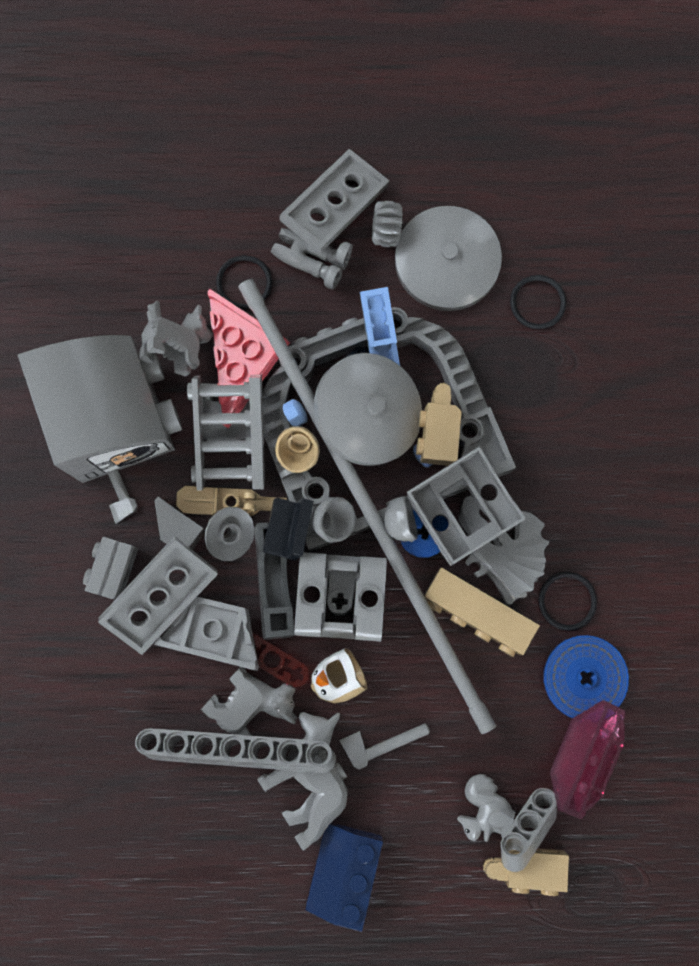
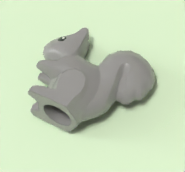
(493, 812)

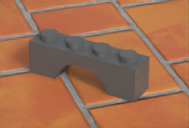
(273, 591)

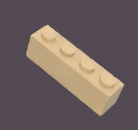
(481, 612)

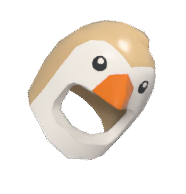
(338, 678)

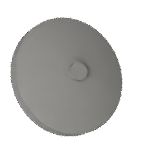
(448, 258)
(367, 409)

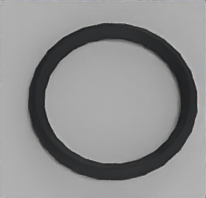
(243, 258)
(533, 325)
(593, 601)

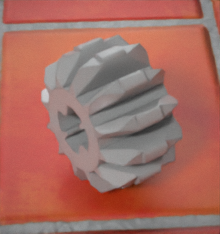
(387, 224)

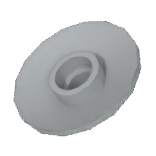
(238, 536)

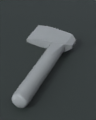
(125, 506)
(360, 756)

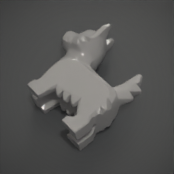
(173, 340)
(249, 699)

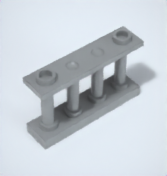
(251, 418)

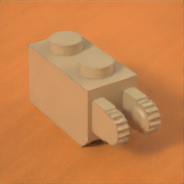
(440, 429)
(544, 872)

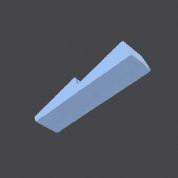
(379, 323)

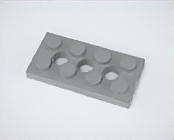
(337, 216)
(152, 578)

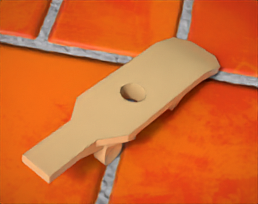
(211, 500)

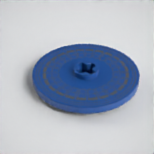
(585, 655)

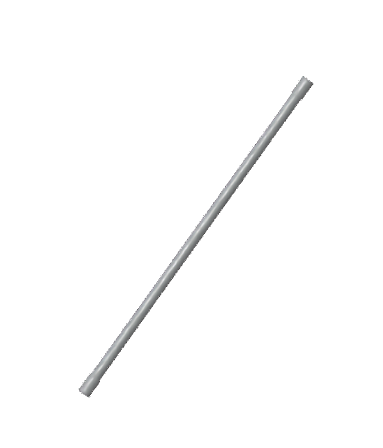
(476, 707)

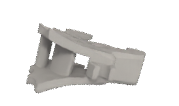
(509, 562)

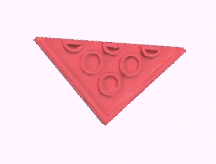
(239, 349)

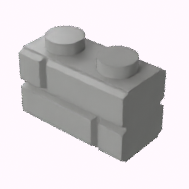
(110, 568)

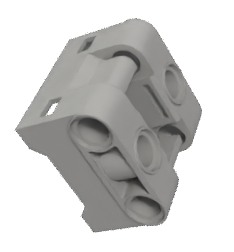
(477, 474)
(311, 616)

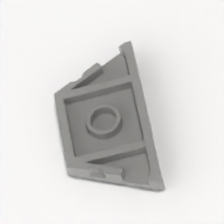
(213, 632)

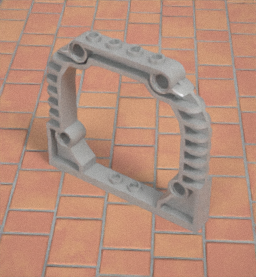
(343, 340)

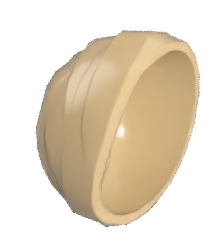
(297, 449)

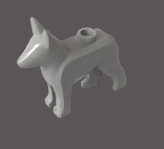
(328, 789)

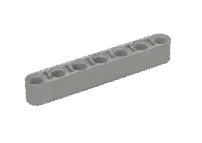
(223, 743)

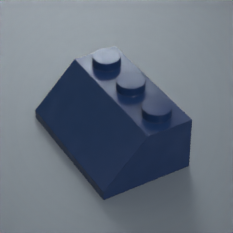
(344, 876)

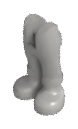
(296, 257)

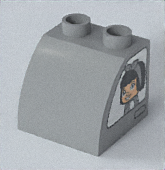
(99, 404)

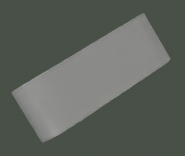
(528, 841)

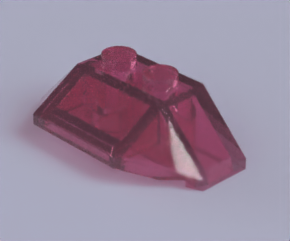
(587, 758)

